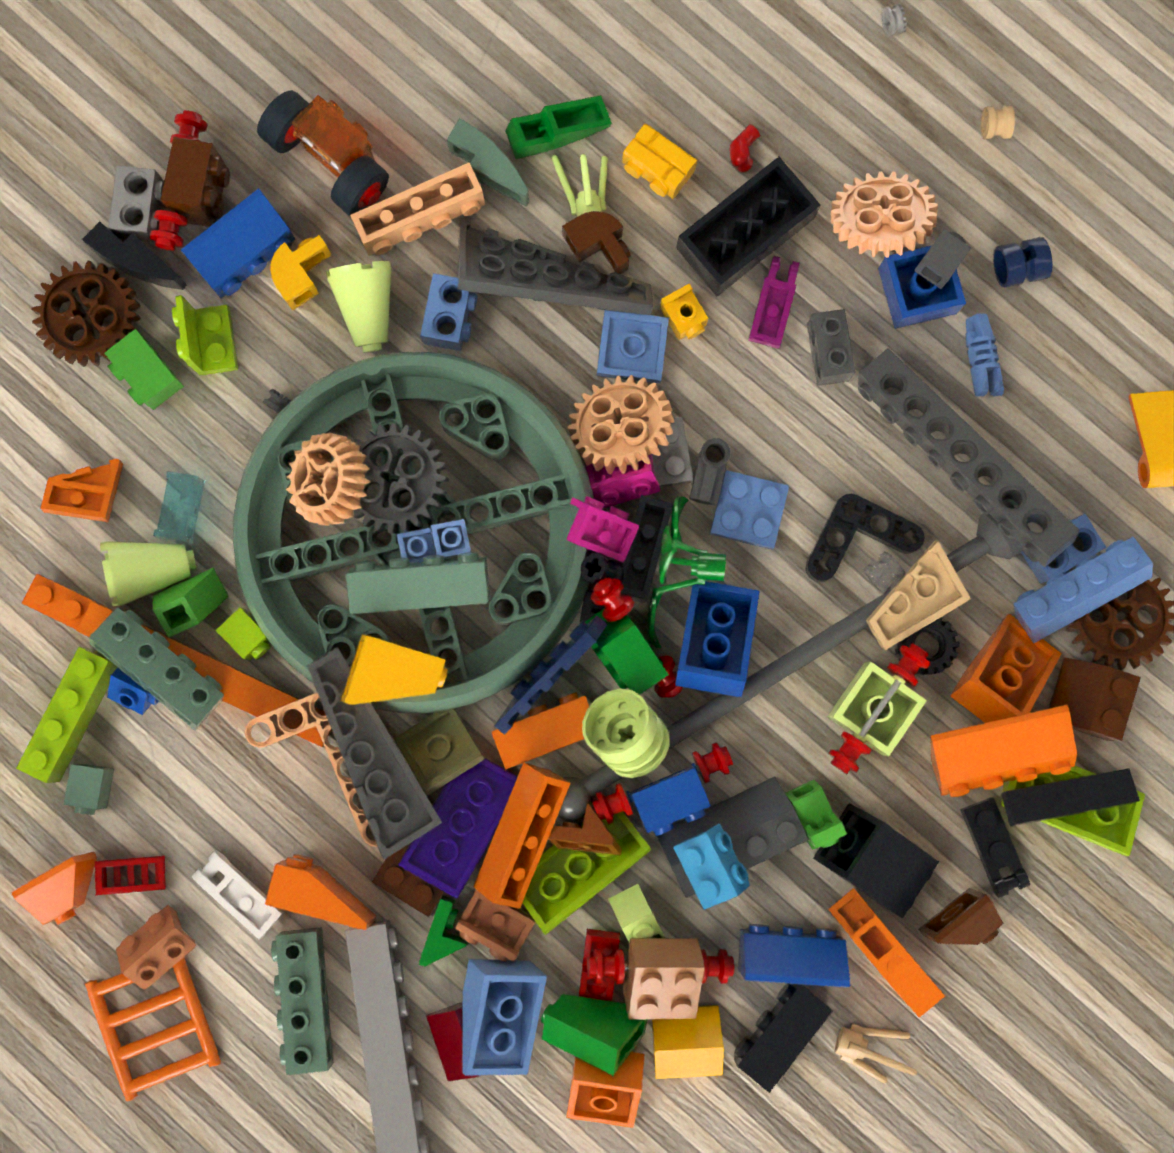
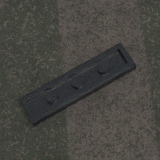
(1069, 797)

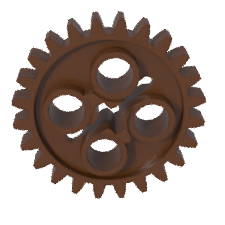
(60, 328)
(1100, 636)

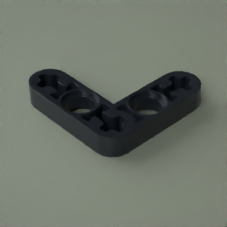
(850, 525)

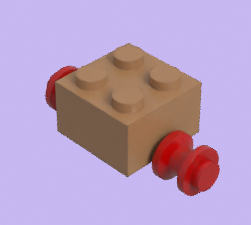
(661, 975)

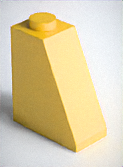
(391, 672)

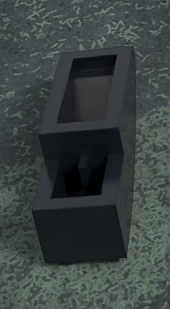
(132, 257)

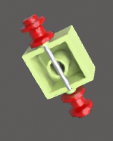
(877, 708)

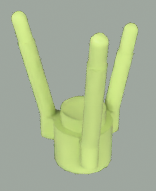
(587, 199)

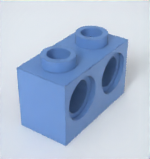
(441, 312)
(1070, 556)

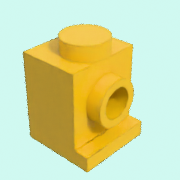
(681, 325)

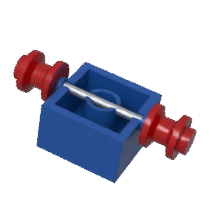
(670, 797)

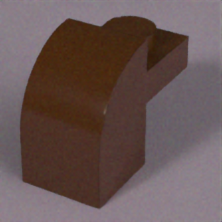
(597, 232)

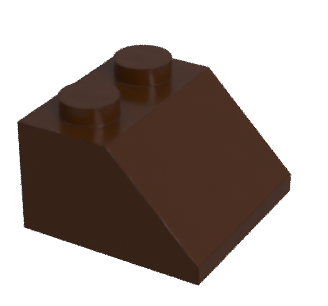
(1096, 697)

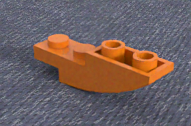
(886, 953)

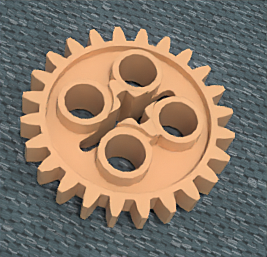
(884, 214)
(621, 424)

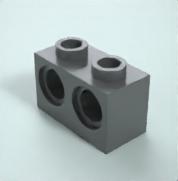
(830, 347)

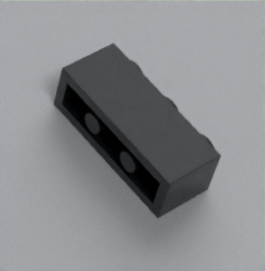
(646, 547)
(781, 1035)

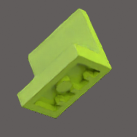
(205, 337)

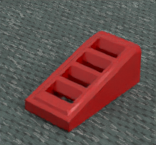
(101, 875)

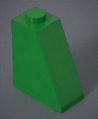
(592, 1030)

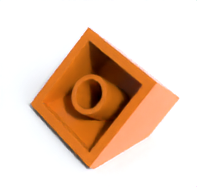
(604, 1097)

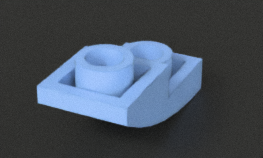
(440, 539)

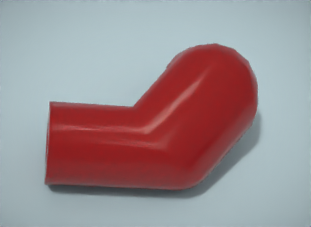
(740, 149)

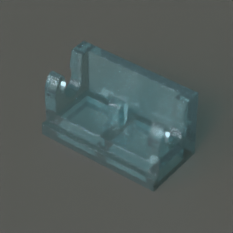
(180, 508)

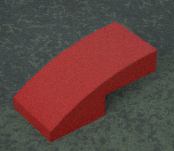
(608, 943)

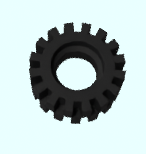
(946, 650)

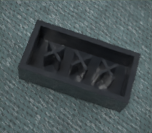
(747, 226)

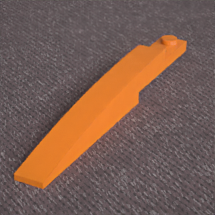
(238, 687)

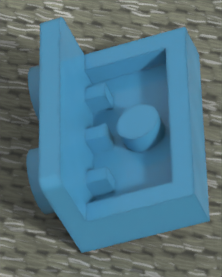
(712, 866)

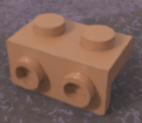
(495, 926)
(154, 948)

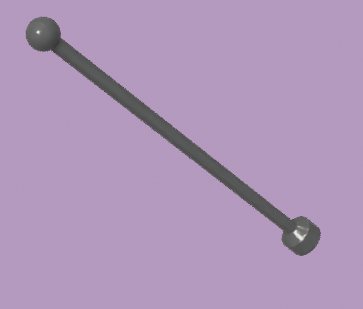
(988, 540)

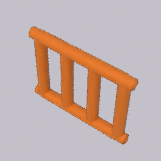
(118, 1054)

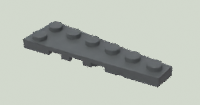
(382, 779)

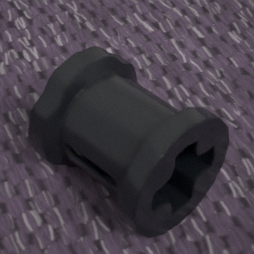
(596, 568)

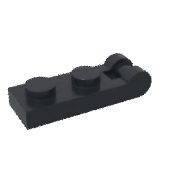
(994, 846)

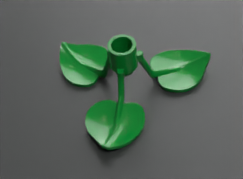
(704, 566)

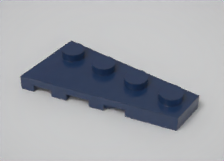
(546, 674)

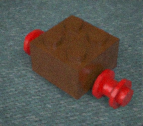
(191, 183)

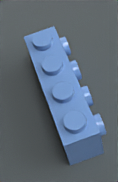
(1083, 589)

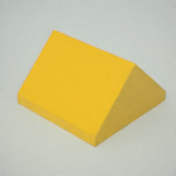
(689, 1045)

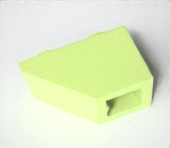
(635, 914)

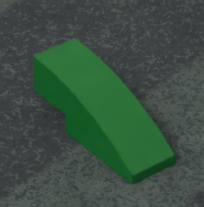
(557, 126)

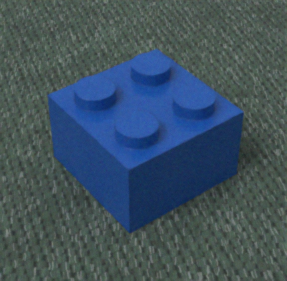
(913, 297)

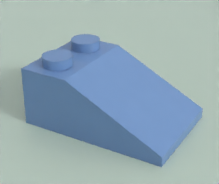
(500, 1016)

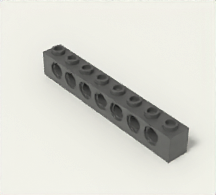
(889, 372)

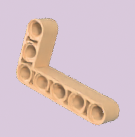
(311, 718)

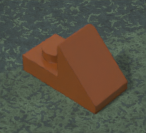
(591, 837)

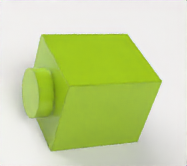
(244, 635)

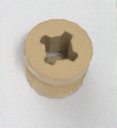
(997, 122)

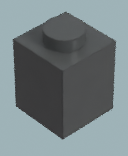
(943, 258)

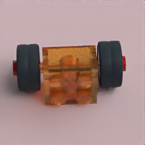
(331, 141)

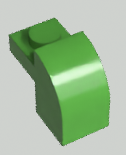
(816, 815)

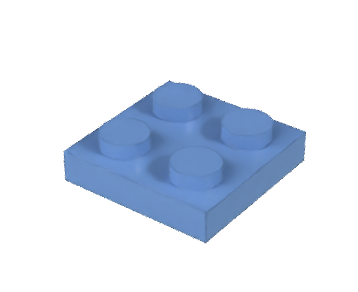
(632, 346)
(749, 510)

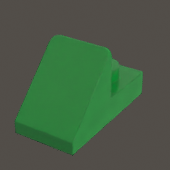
(438, 942)

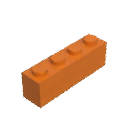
(521, 835)

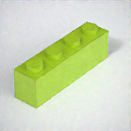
(67, 716)

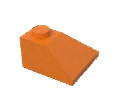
(58, 890)

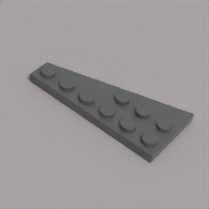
(541, 274)

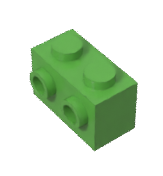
(143, 369)

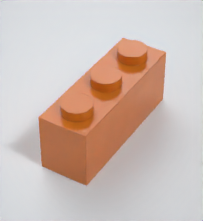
(542, 731)

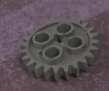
(422, 485)

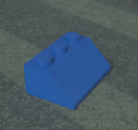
(238, 244)
(793, 956)

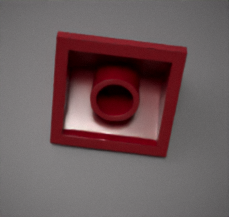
(448, 1036)

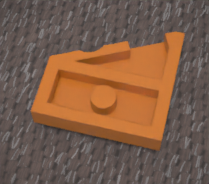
(84, 493)

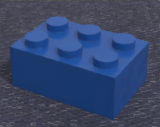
(718, 638)

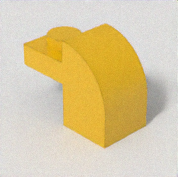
(290, 268)

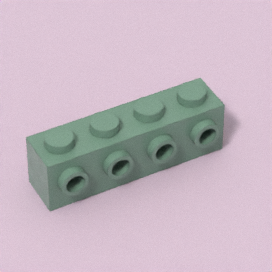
(418, 584)
(156, 667)
(303, 1001)

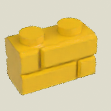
(658, 162)

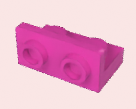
(620, 487)
(602, 530)

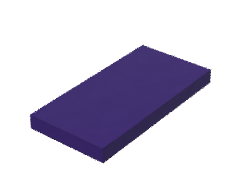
(469, 817)

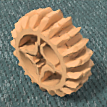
(337, 481)

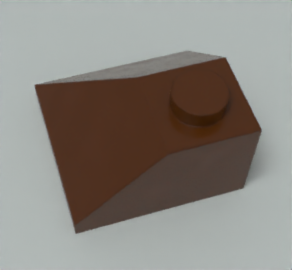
(964, 921)

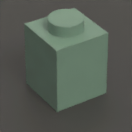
(88, 788)

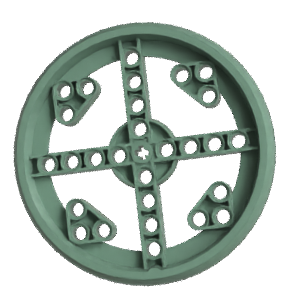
(465, 389)

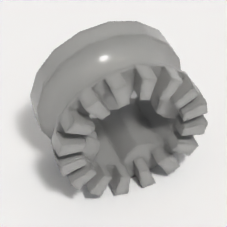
(893, 19)

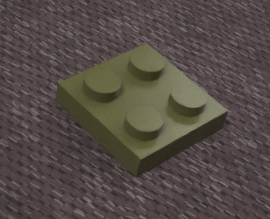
(439, 749)

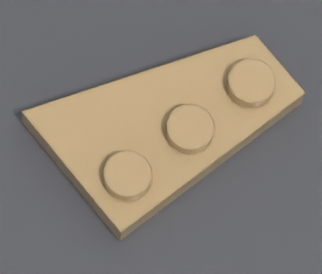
(918, 599)

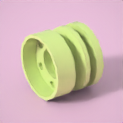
(626, 733)

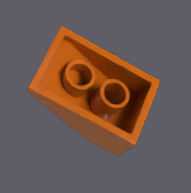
(1006, 674)
(313, 892)

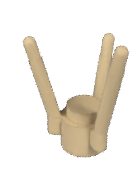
(852, 1046)

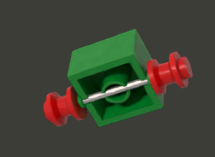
(625, 649)

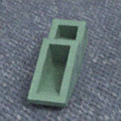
(487, 161)

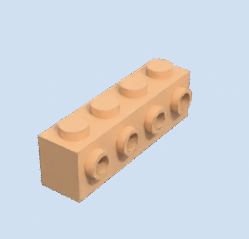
(419, 209)

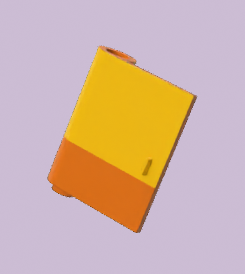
(1155, 427)

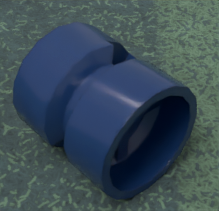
(1028, 261)

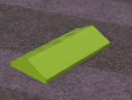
(1108, 827)
(572, 877)

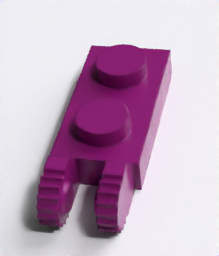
(774, 306)

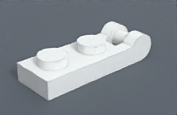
(237, 895)

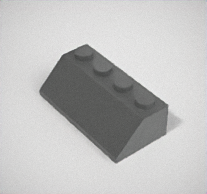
(756, 820)

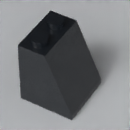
(878, 861)

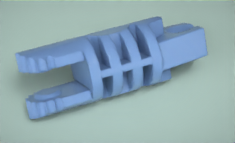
(983, 356)

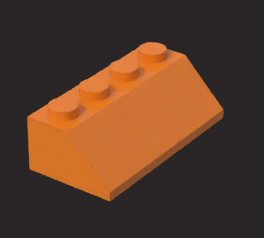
(1004, 751)

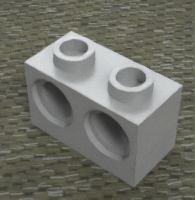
(128, 204)

